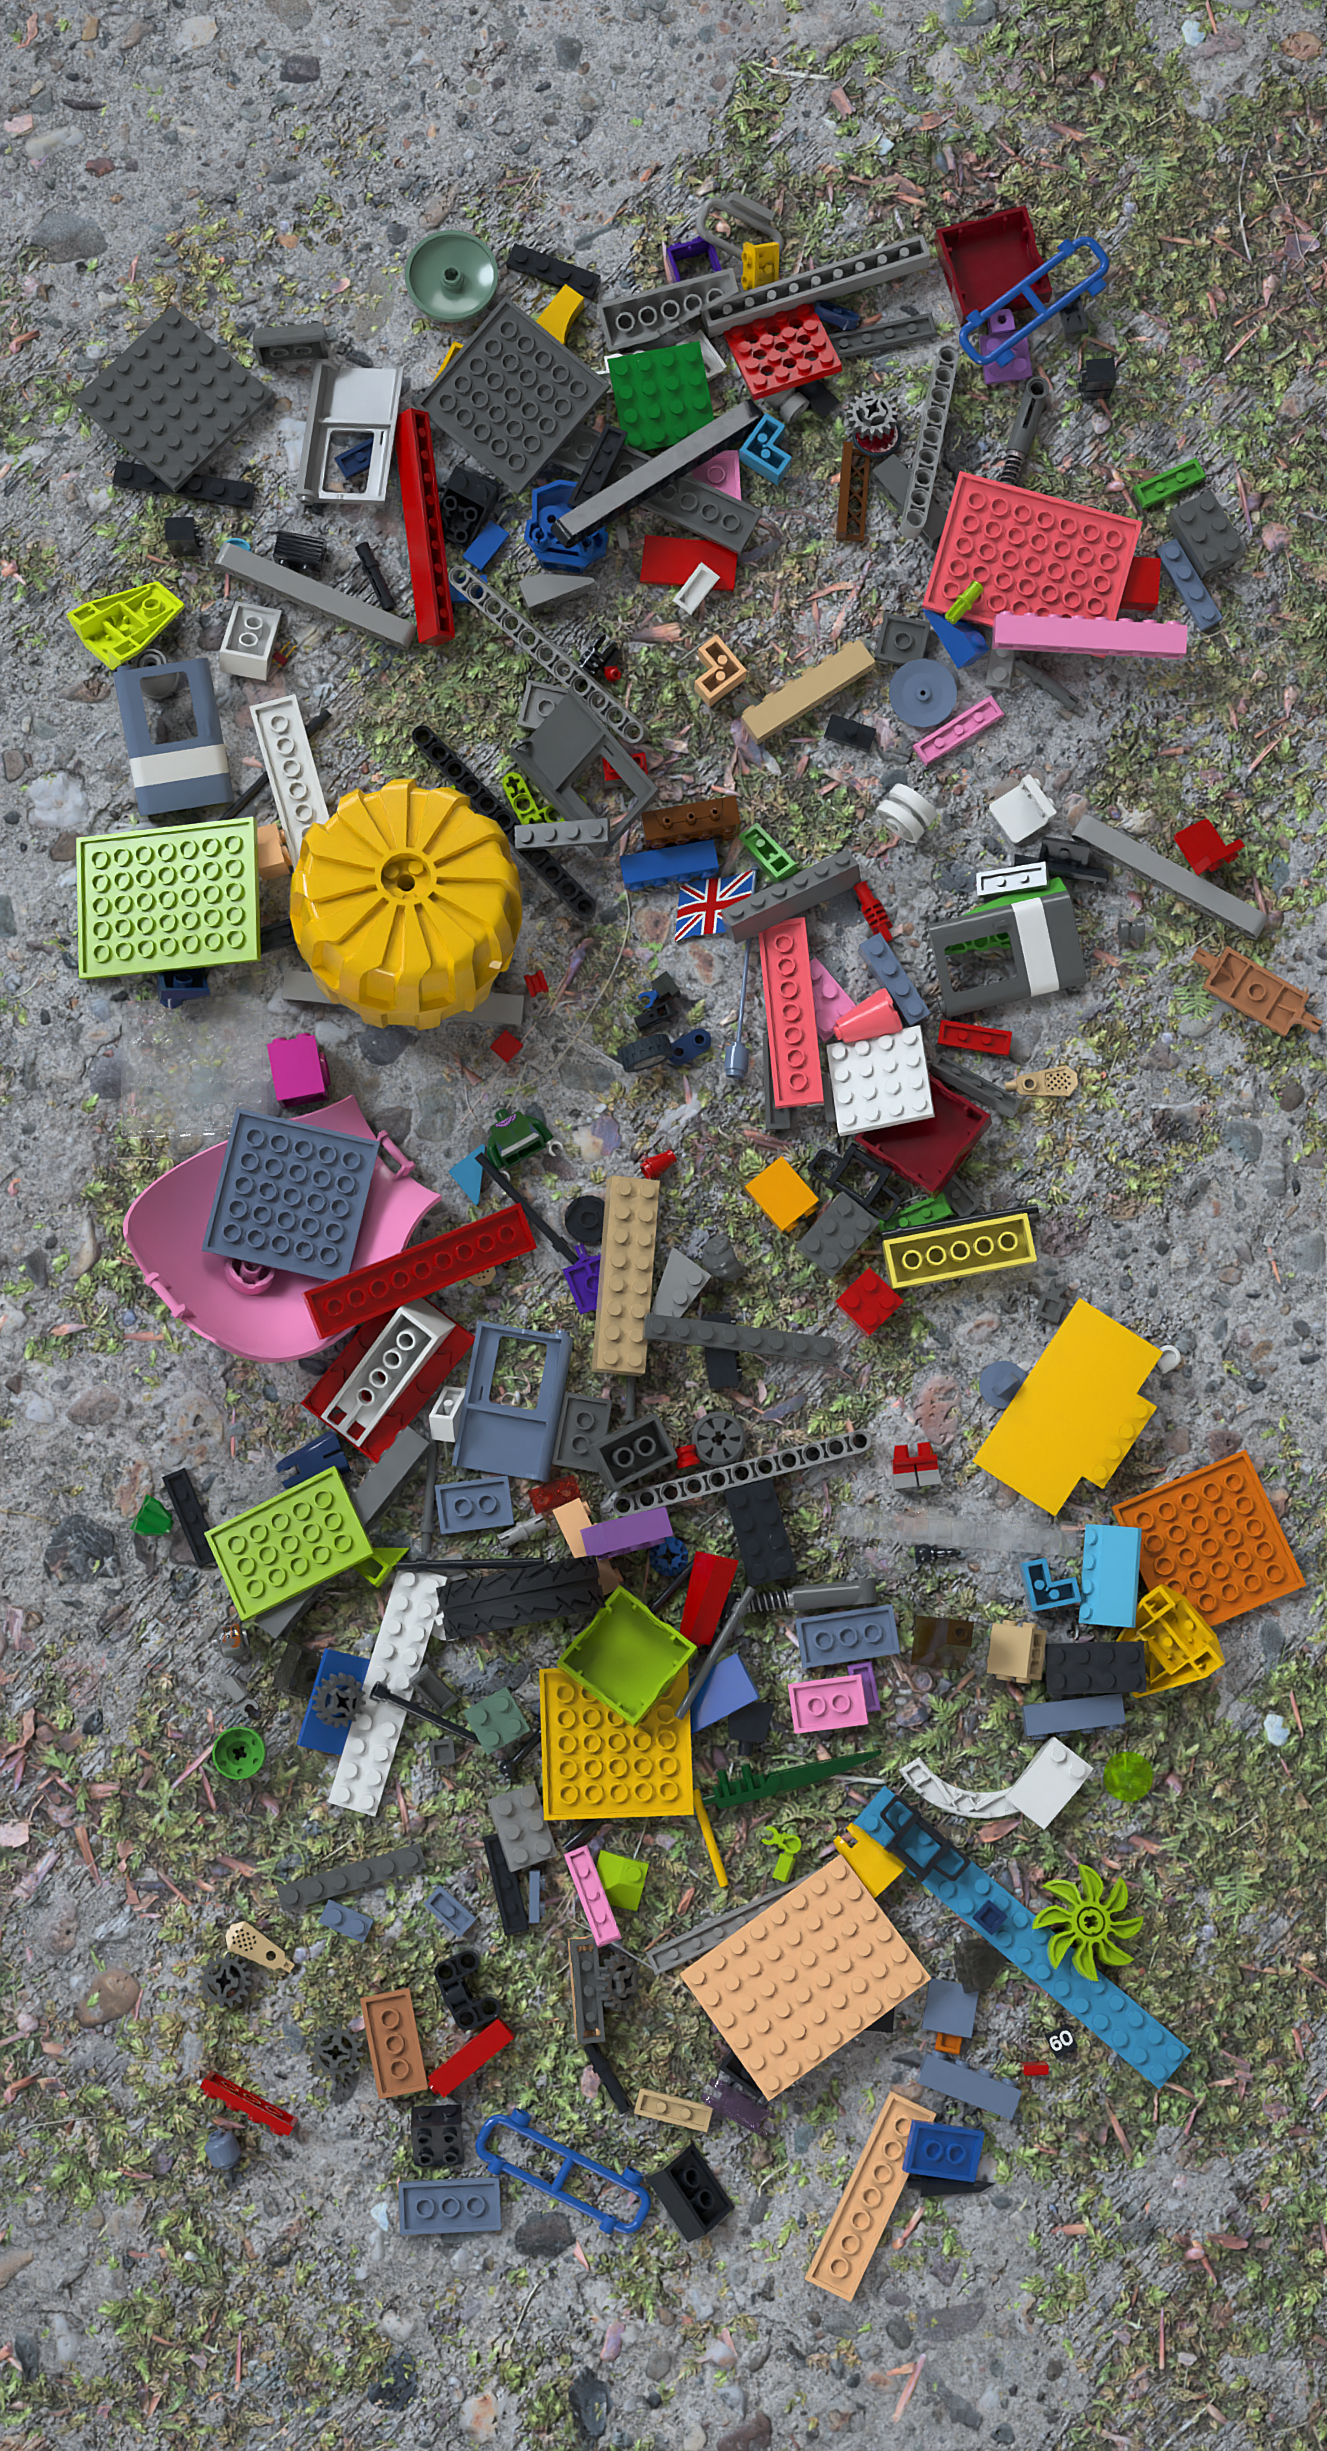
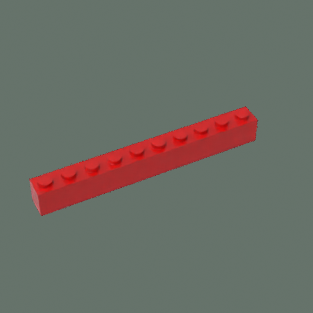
(424, 528)

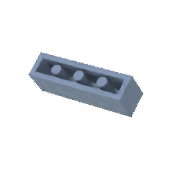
(894, 979)
(1073, 1714)
(969, 2084)

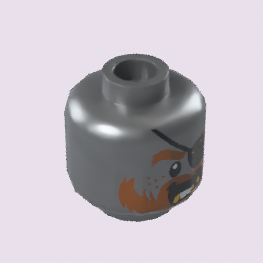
(231, 1640)

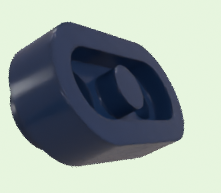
(835, 314)
(690, 1047)

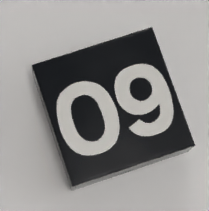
(1061, 2040)

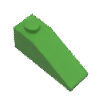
(768, 854)

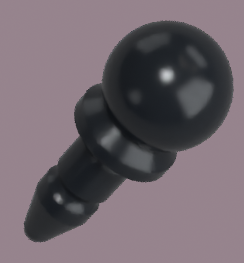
(925, 1553)

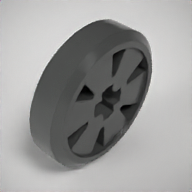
(731, 1446)

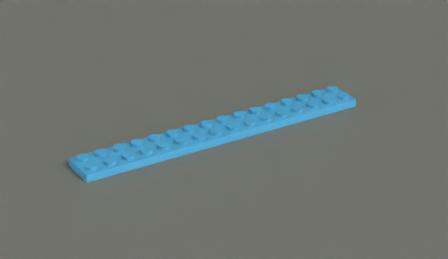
(1096, 2004)

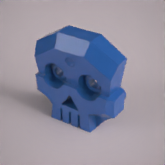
(551, 502)

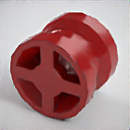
(536, 983)
(686, 1456)

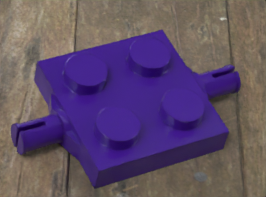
(584, 1280)

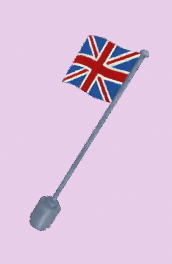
(701, 915)

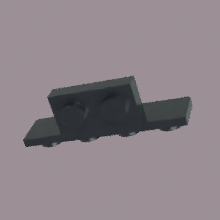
(1065, 859)

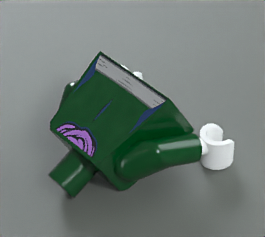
(516, 1139)

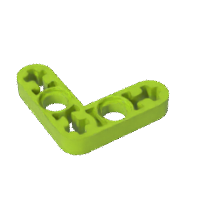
(532, 813)

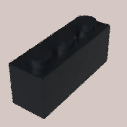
(720, 1362)

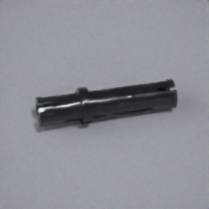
(372, 569)
(610, 2081)

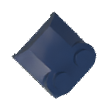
(181, 985)

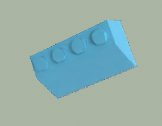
(1110, 1575)

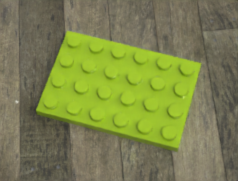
(289, 1543)

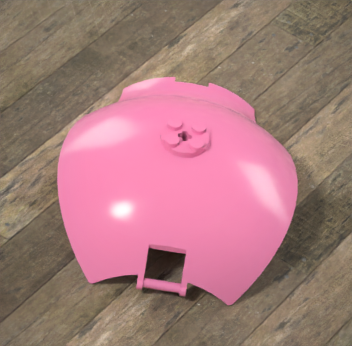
(246, 1304)

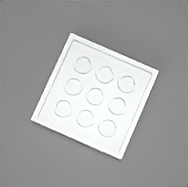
(880, 1081)

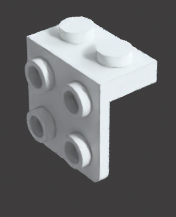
(1023, 810)

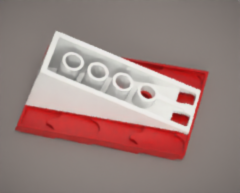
(388, 1374)

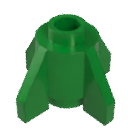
(152, 1519)

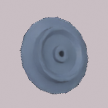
(938, 691)

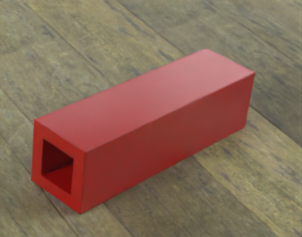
(470, 2057)

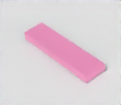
(958, 731)
(592, 1896)

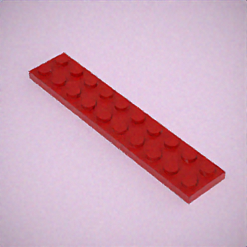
(418, 1271)

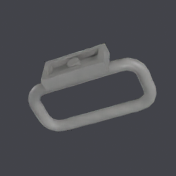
(744, 210)

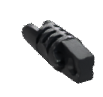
(592, 659)

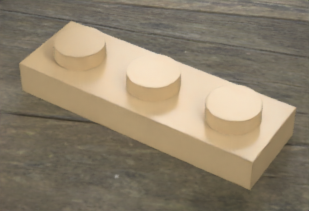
(673, 2109)

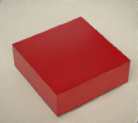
(506, 1046)
(1034, 2068)

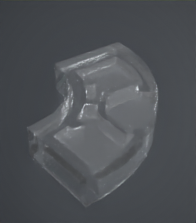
(883, 1566)

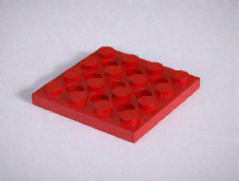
(775, 361)

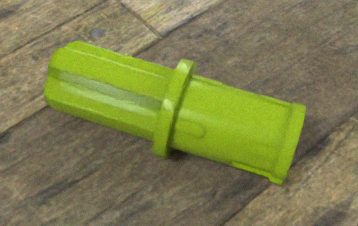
(964, 602)

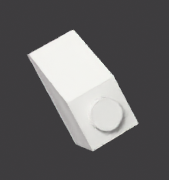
(446, 1414)

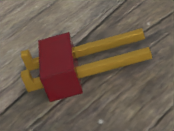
(279, 658)

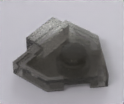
(976, 1964)

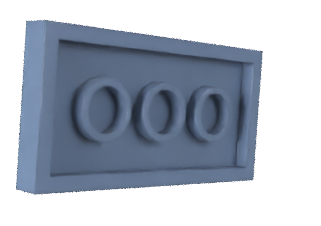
(847, 1636)
(449, 2205)

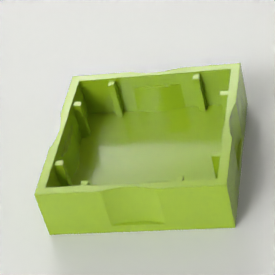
(627, 1657)

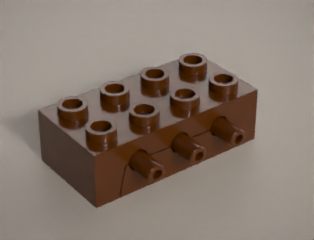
(691, 823)

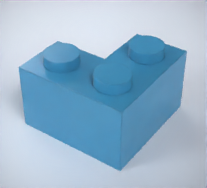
(761, 450)
(1041, 1591)

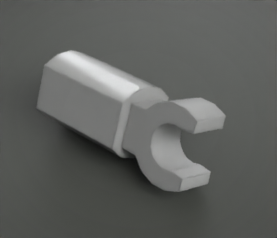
(239, 1694)

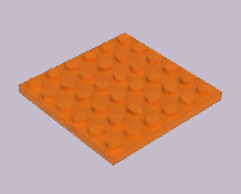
(1213, 1540)

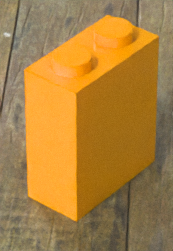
(782, 1195)

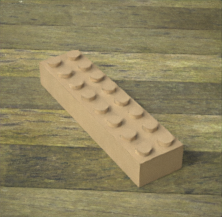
(625, 1275)

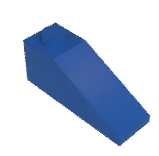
(960, 639)

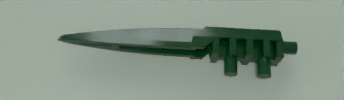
(758, 1786)

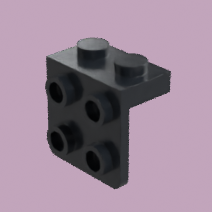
(437, 2135)

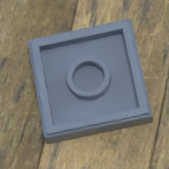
(949, 2009)

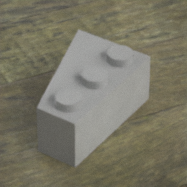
(679, 1285)

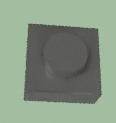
(442, 1752)

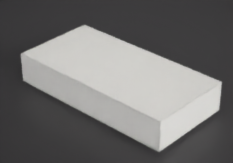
(696, 588)

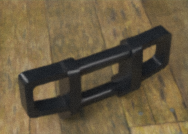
(834, 1183)
(945, 1843)

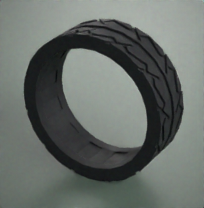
(520, 1597)

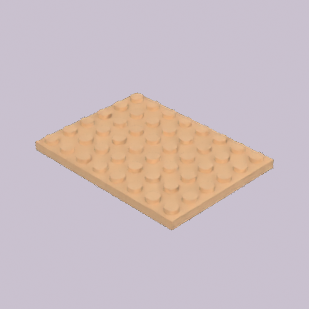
(805, 1977)

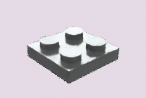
(901, 639)

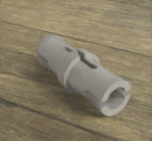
(522, 1531)

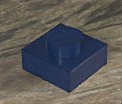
(989, 1917)

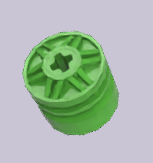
(225, 1757)

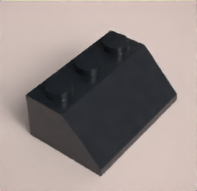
(690, 2193)

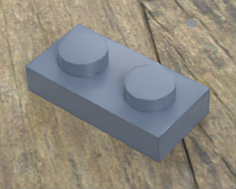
(536, 1907)
(450, 1911)
(346, 1920)

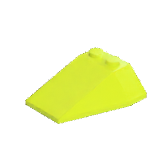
(125, 622)

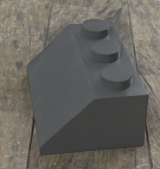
(290, 343)

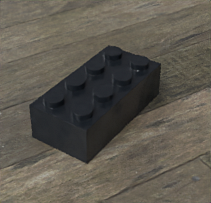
(760, 1532)
(1097, 1667)

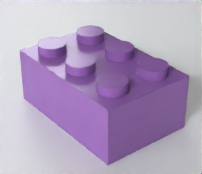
(627, 1534)

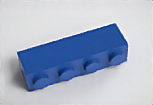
(668, 865)

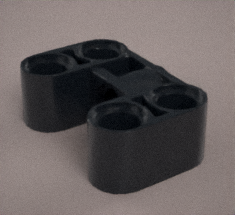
(457, 1993)

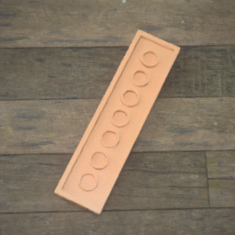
(866, 2200)

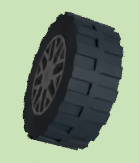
(646, 1053)

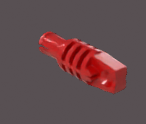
(874, 912)

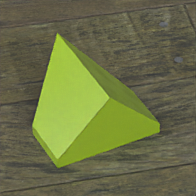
(381, 1565)

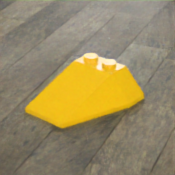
(1178, 1639)

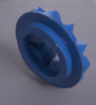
(678, 1564)

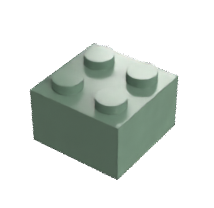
(497, 1720)

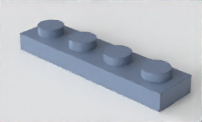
(1188, 585)

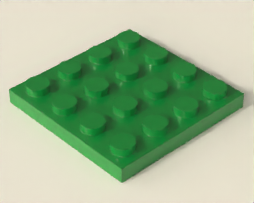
(661, 395)

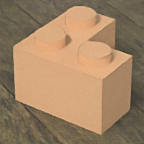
(723, 671)
(272, 855)

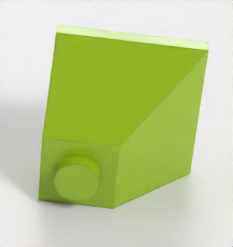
(622, 1878)

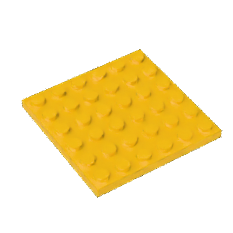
(604, 1766)

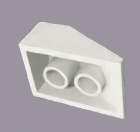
(249, 641)
(1048, 1782)

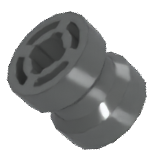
(1131, 930)

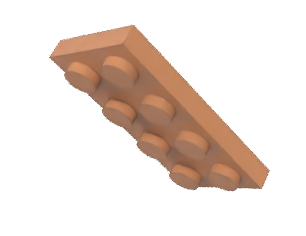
(394, 2043)

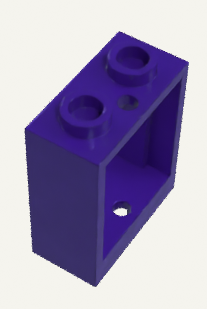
(681, 251)

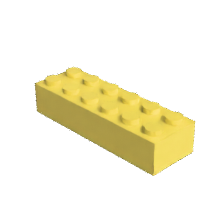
(959, 1252)

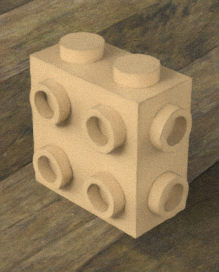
(1016, 1651)

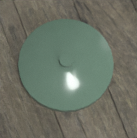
(451, 276)

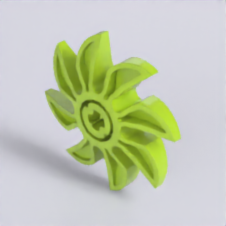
(1075, 1925)

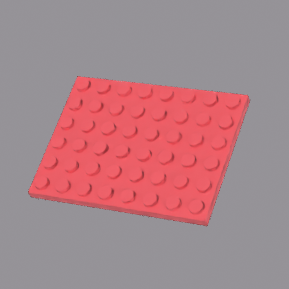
(1029, 554)

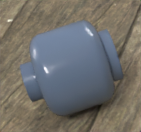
(223, 2149)

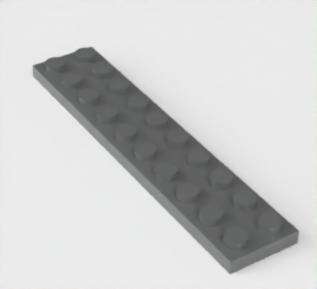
(683, 502)

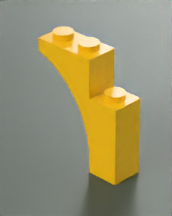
(562, 313)

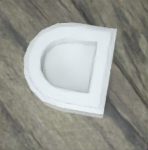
(1169, 1358)

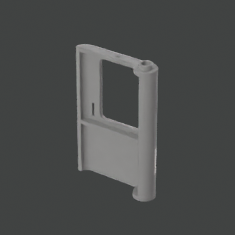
(349, 402)

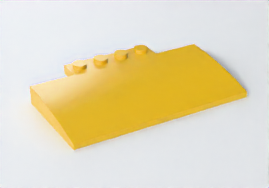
(1073, 1410)

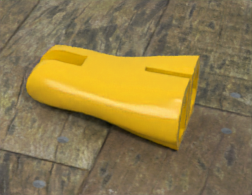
(869, 1860)

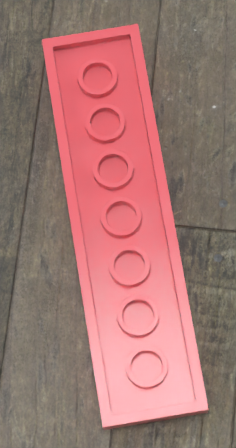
(791, 1014)

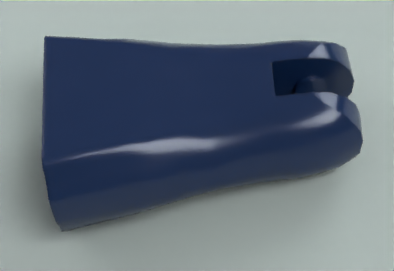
(313, 1459)

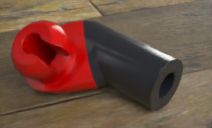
(610, 667)

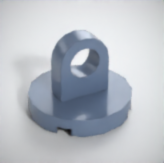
(1000, 1383)

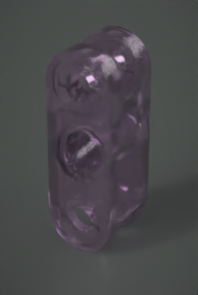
(737, 2106)

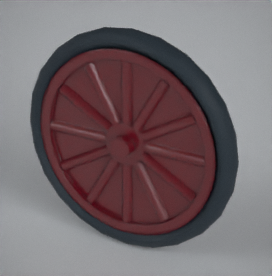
(878, 447)

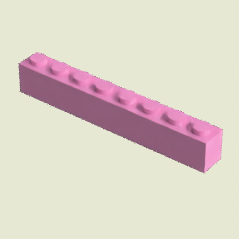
(1089, 636)

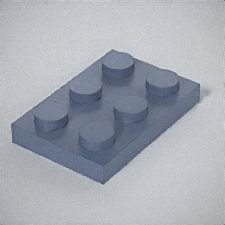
(474, 1504)

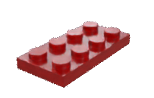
(238, 2099)

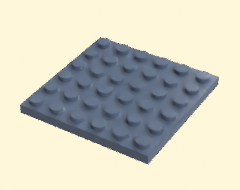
(290, 1195)

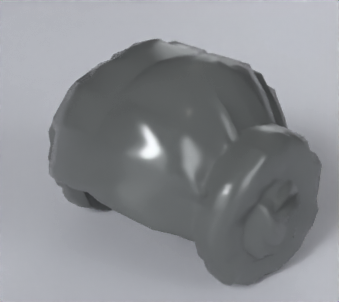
(721, 1260)

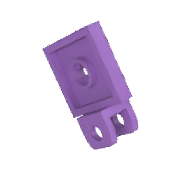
(998, 333)

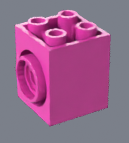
(299, 1070)

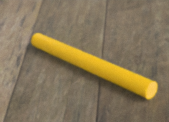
(709, 1838)

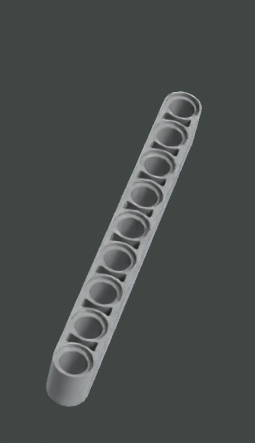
(929, 451)
(315, 596)
(1170, 877)

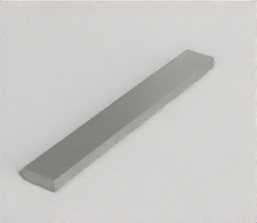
(715, 1931)

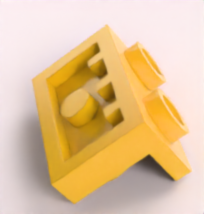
(759, 264)

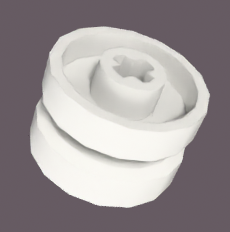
(906, 813)

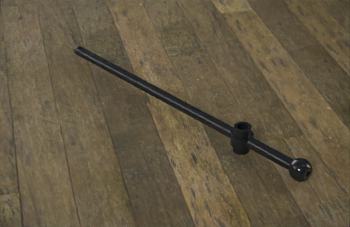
(509, 1767)

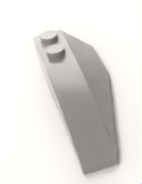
(660, 309)

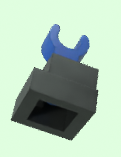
(663, 987)

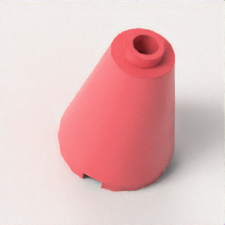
(869, 1019)

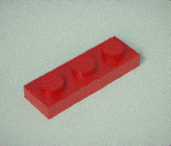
(974, 1038)

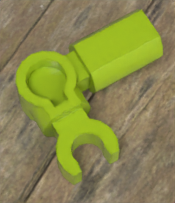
(785, 1862)

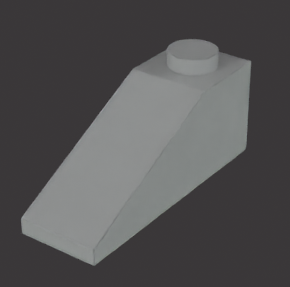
(549, 590)

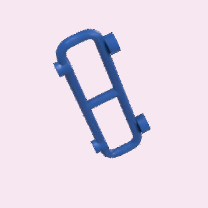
(1093, 284)
(628, 2180)

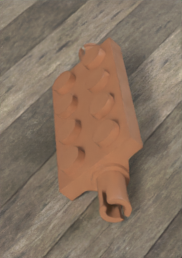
(1256, 991)

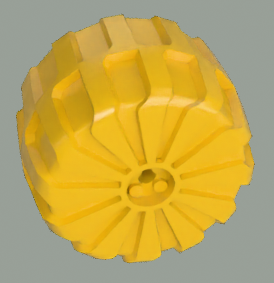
(406, 904)

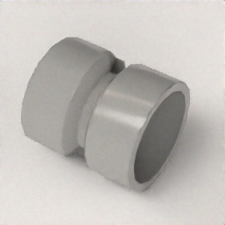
(789, 403)

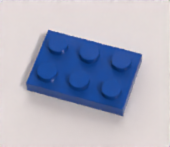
(943, 2150)

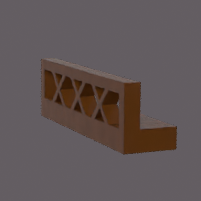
(845, 488)

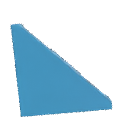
(469, 1174)

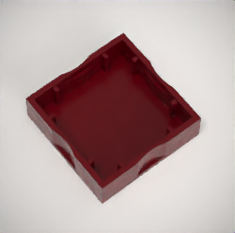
(988, 260)
(930, 1148)

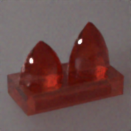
(554, 1494)

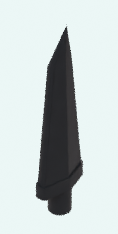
(939, 2186)

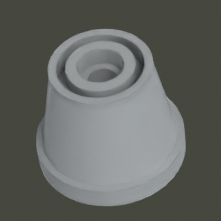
(160, 685)

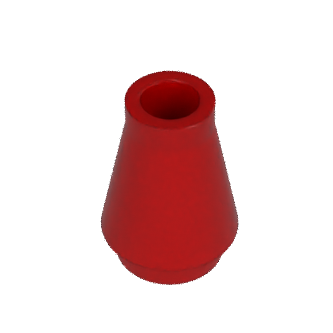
(656, 1165)

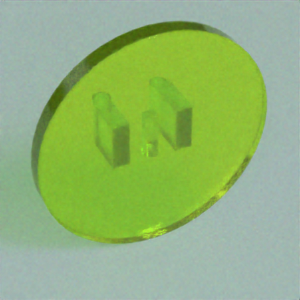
(1127, 1776)

